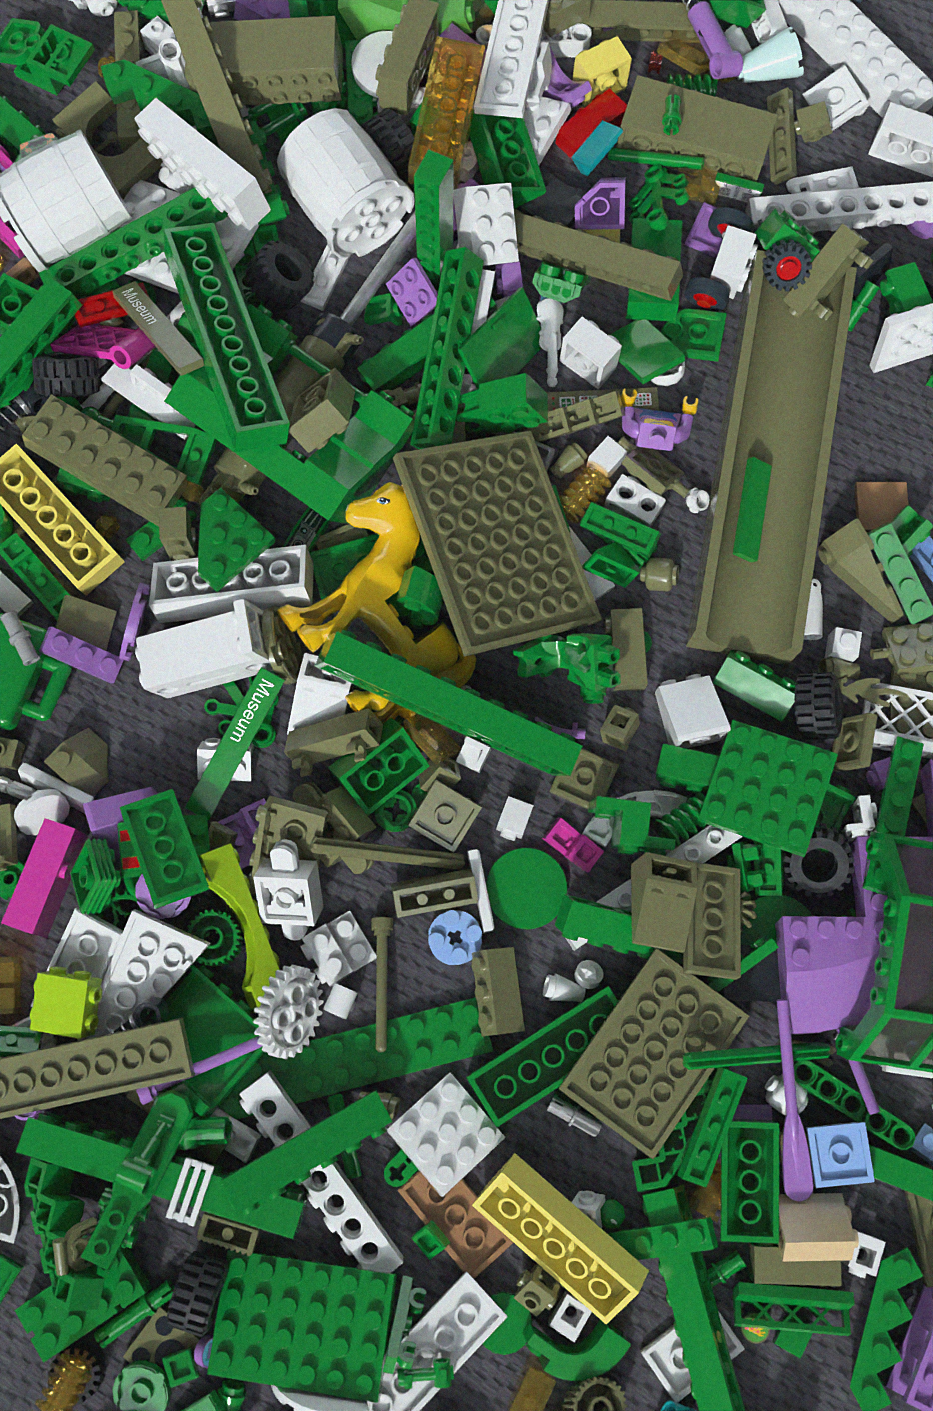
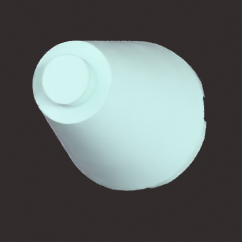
(773, 59)

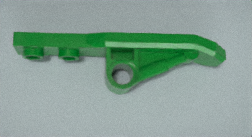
(140, 1175)

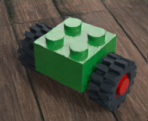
(788, 249)

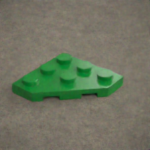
(228, 539)

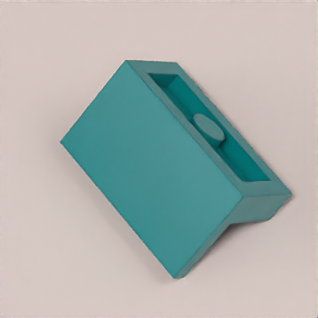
(596, 147)

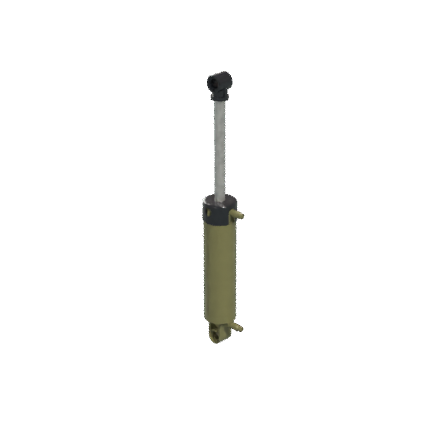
(331, 343)

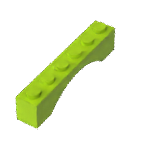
(228, 881)

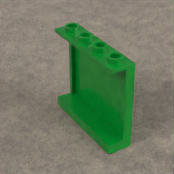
(212, 1026)

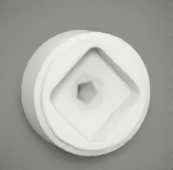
(588, 974)

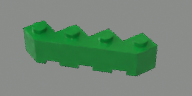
(129, 82)
(660, 1171)
(52, 1217)
(877, 1345)

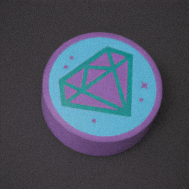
(203, 1351)

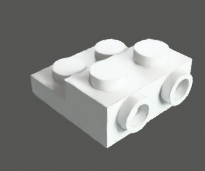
(338, 949)

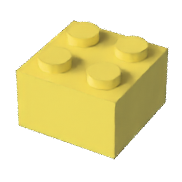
(603, 67)

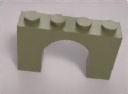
(88, 113)

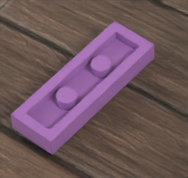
(81, 655)

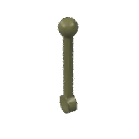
(112, 137)

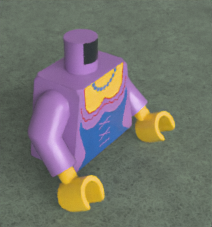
(656, 428)

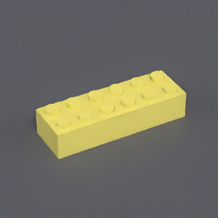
(54, 522)
(561, 1239)

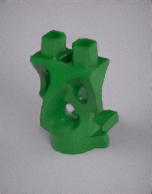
(587, 666)

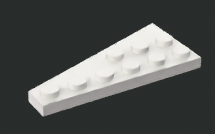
(143, 967)

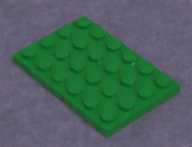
(303, 1325)

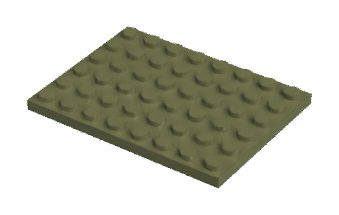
(496, 541)

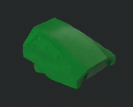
(559, 282)

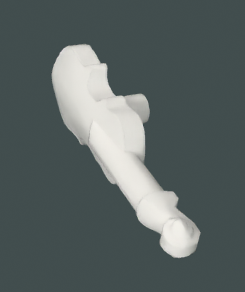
(551, 317)

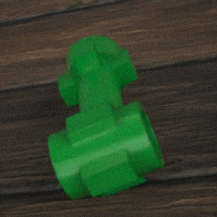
(441, 1373)

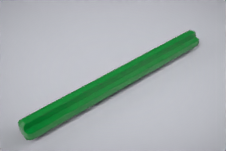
(753, 1055)

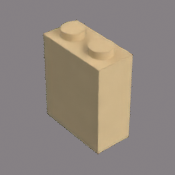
(816, 1228)

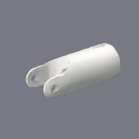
(814, 619)

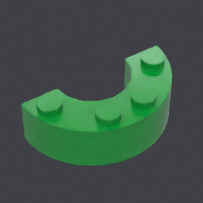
(278, 208)
(417, 599)

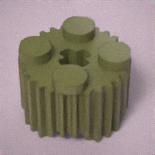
(594, 1391)

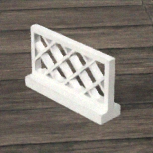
(885, 739)

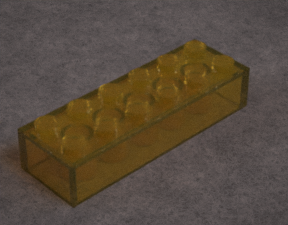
(448, 104)

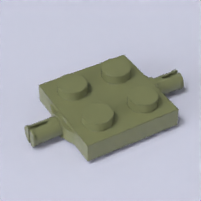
(653, 469)
(907, 648)

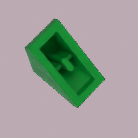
(612, 564)

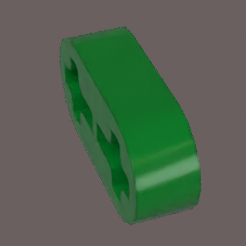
(396, 1161)

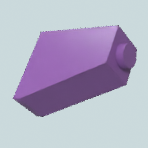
(602, 205)
(105, 815)

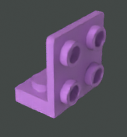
(413, 292)

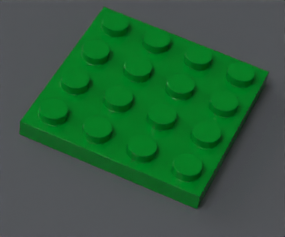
(768, 788)

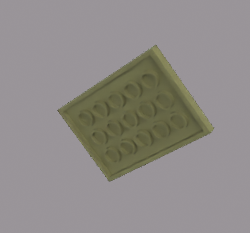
(634, 1063)

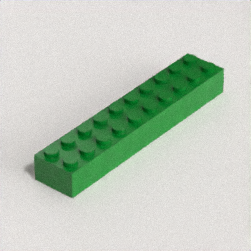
(225, 337)
(447, 704)
(102, 1154)

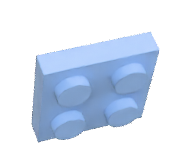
(840, 1154)

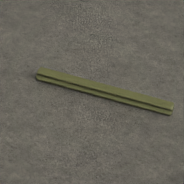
(386, 853)

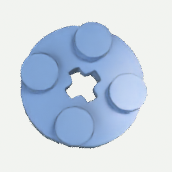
(439, 941)

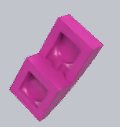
(573, 844)

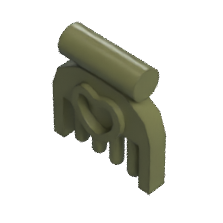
(70, 1248)

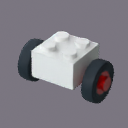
(731, 263)

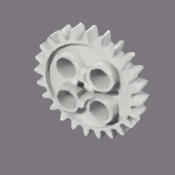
(288, 1011)

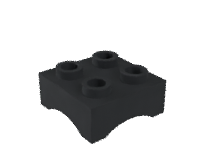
(556, 203)

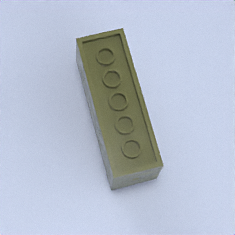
(281, 59)
(723, 132)

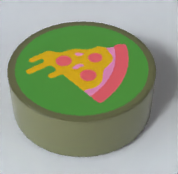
(754, 1335)

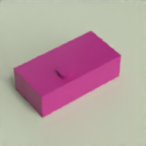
(44, 878)

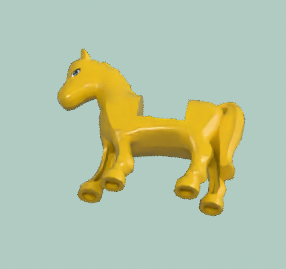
(365, 594)

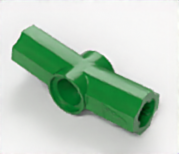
(206, 1131)

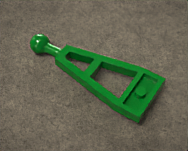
(195, 453)

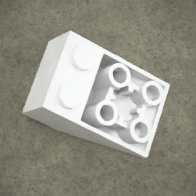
(317, 695)

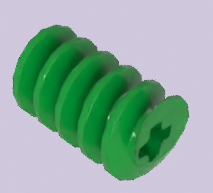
(703, 86)
(682, 820)

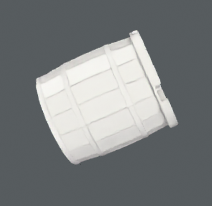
(344, 183)
(60, 200)

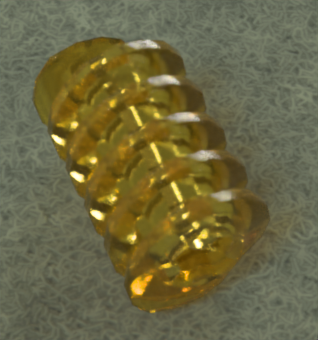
(582, 491)
(66, 1386)

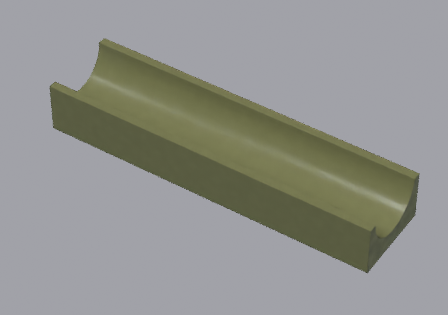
(784, 414)

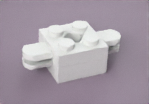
(288, 890)

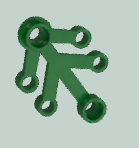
(655, 178)
(231, 710)

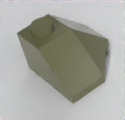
(82, 762)

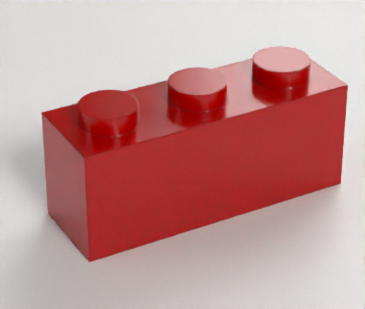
(604, 107)

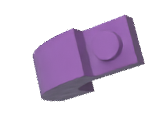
(563, 88)

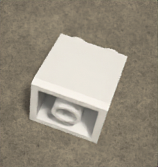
(691, 712)

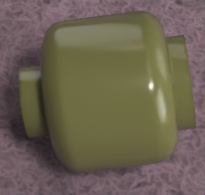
(660, 574)

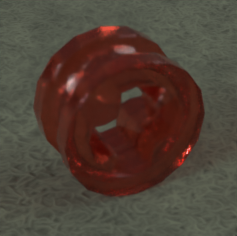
(655, 62)

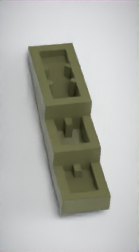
(578, 417)

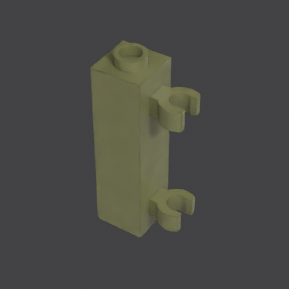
(826, 271)
(333, 739)

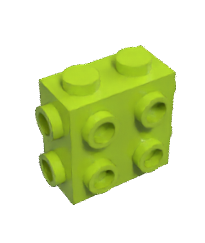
(66, 1003)

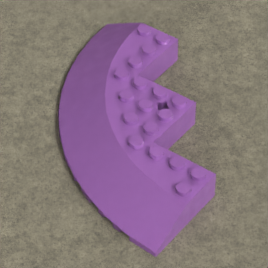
(831, 960)

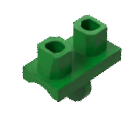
(741, 859)

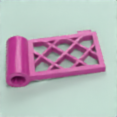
(105, 342)

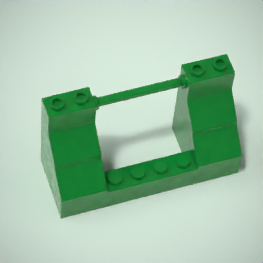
(335, 474)

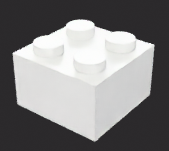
(590, 352)

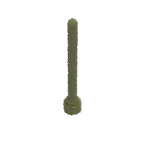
(381, 928)

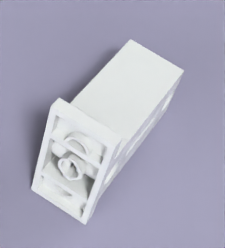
(203, 652)

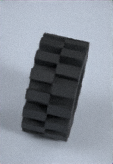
(93, 1363)

